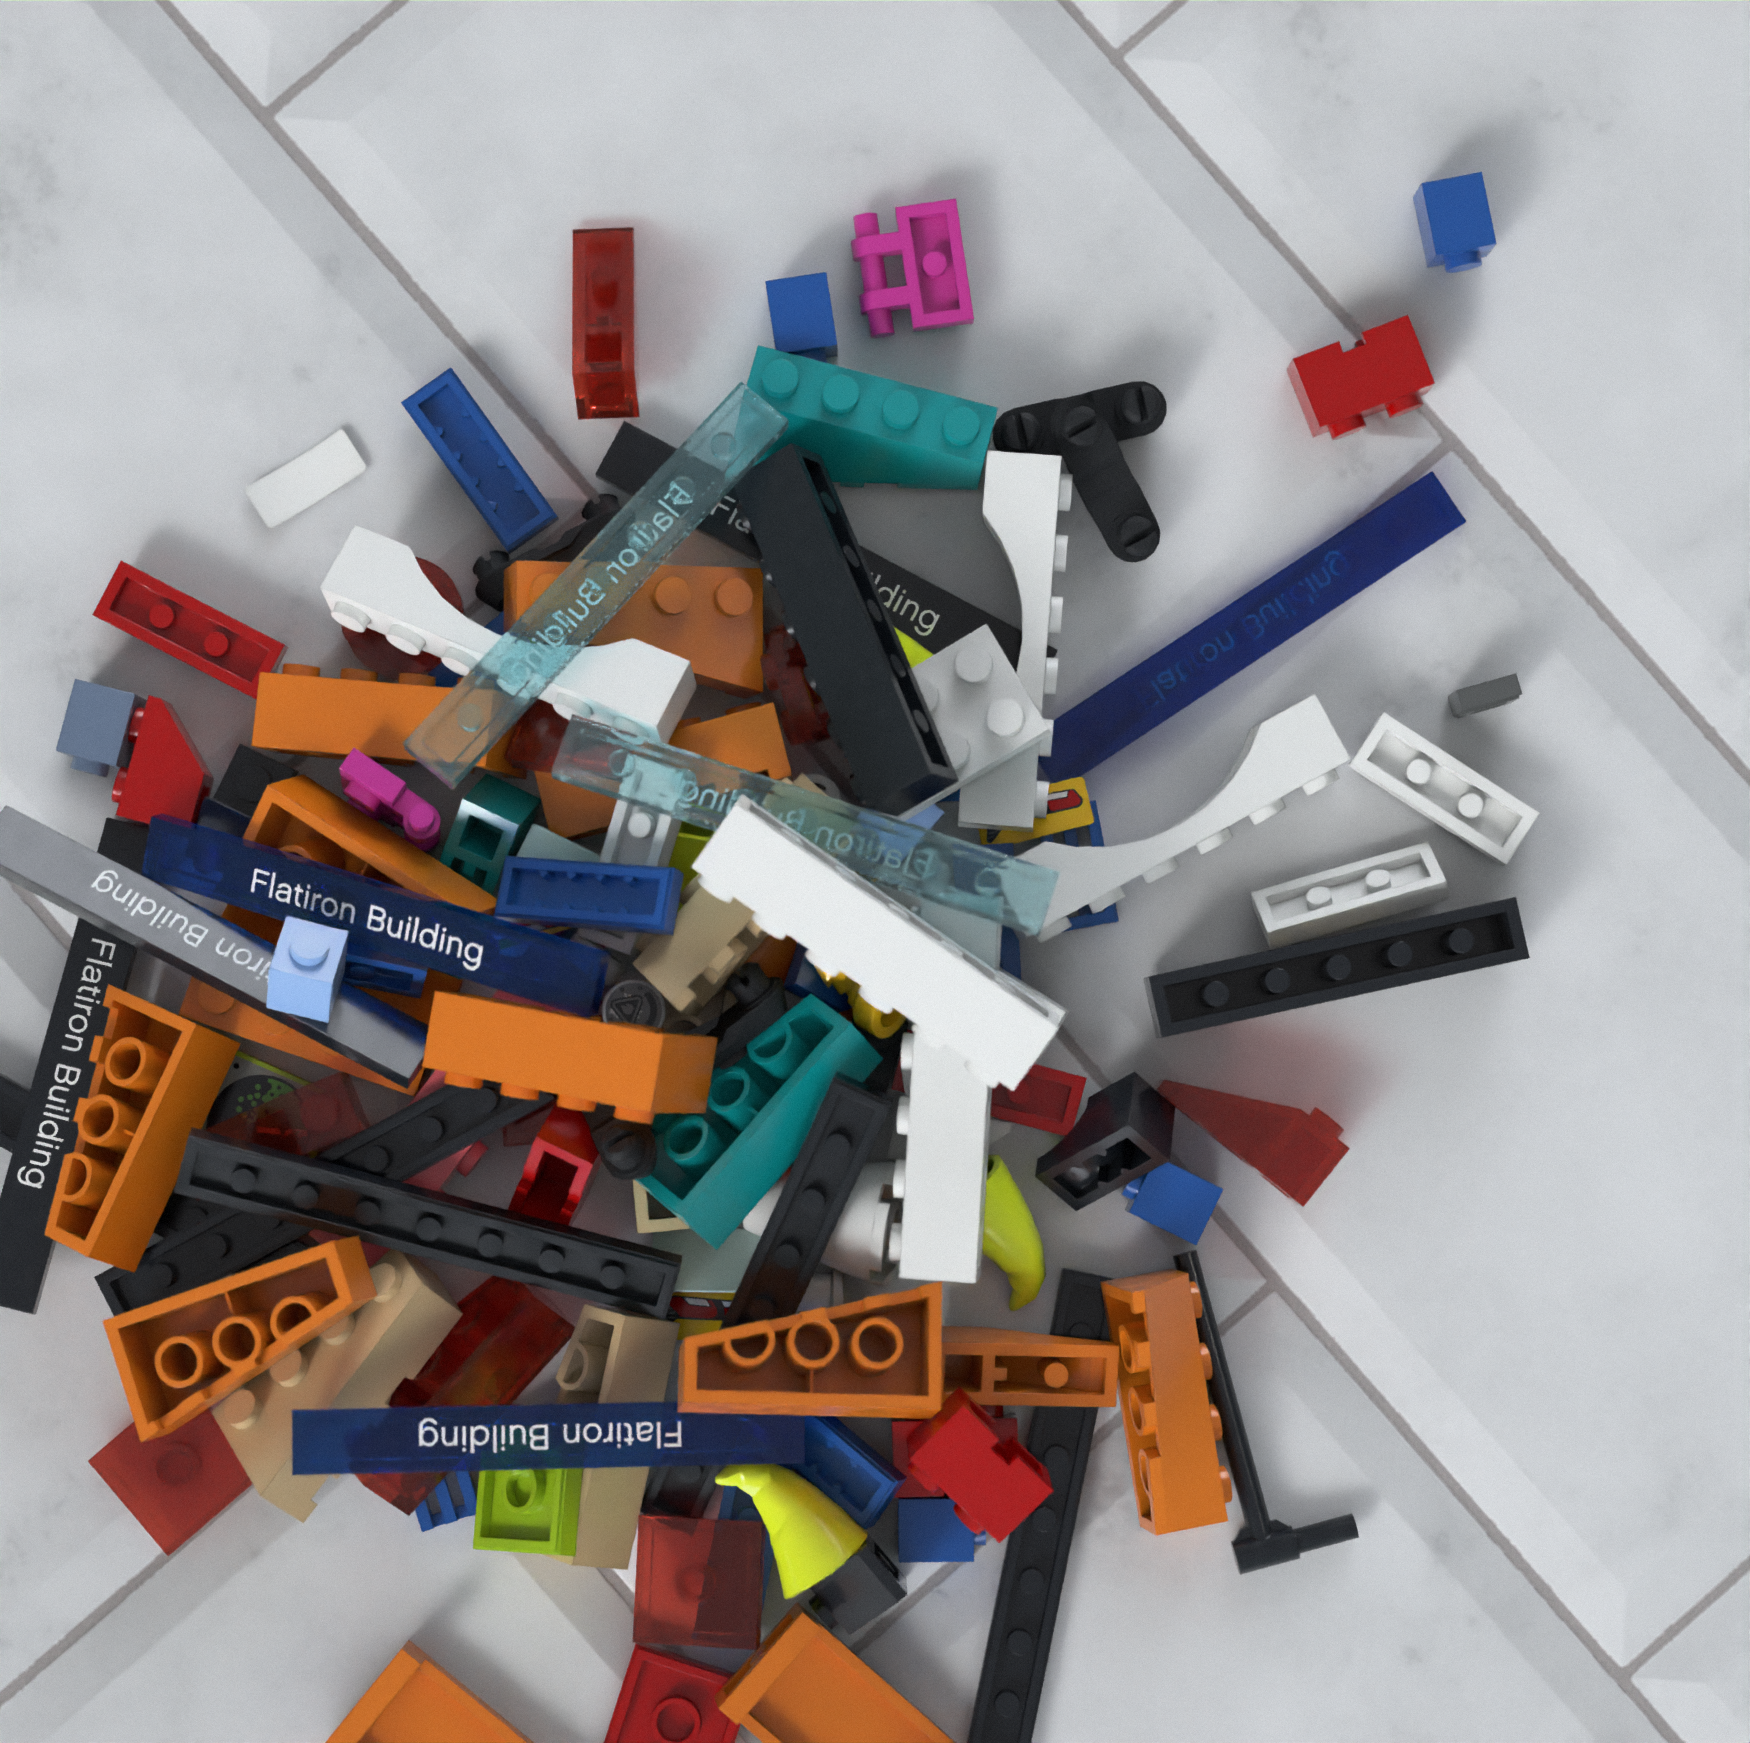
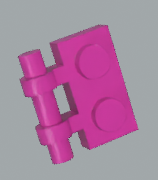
(932, 266)
(386, 798)

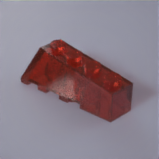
(484, 1360)

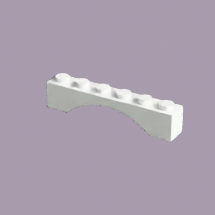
(1021, 515)
(616, 684)
(1276, 758)

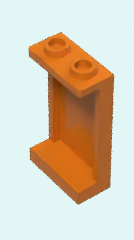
(818, 1690)
(422, 1704)

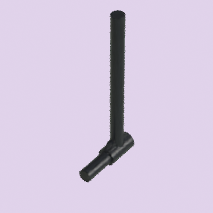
(1262, 1540)

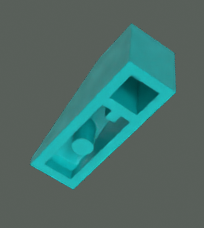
(488, 828)

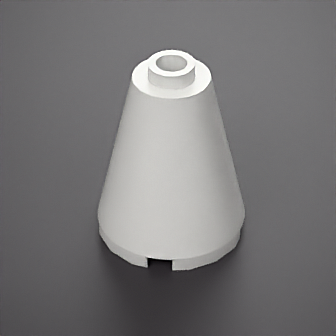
(863, 1230)

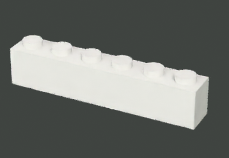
(876, 944)
(946, 1136)

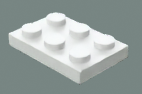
(976, 709)

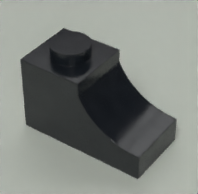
(1113, 1143)

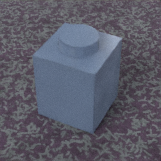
(98, 727)

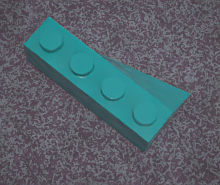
(874, 425)
(755, 1119)

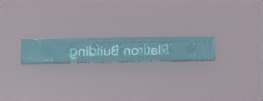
(595, 585)
(861, 839)

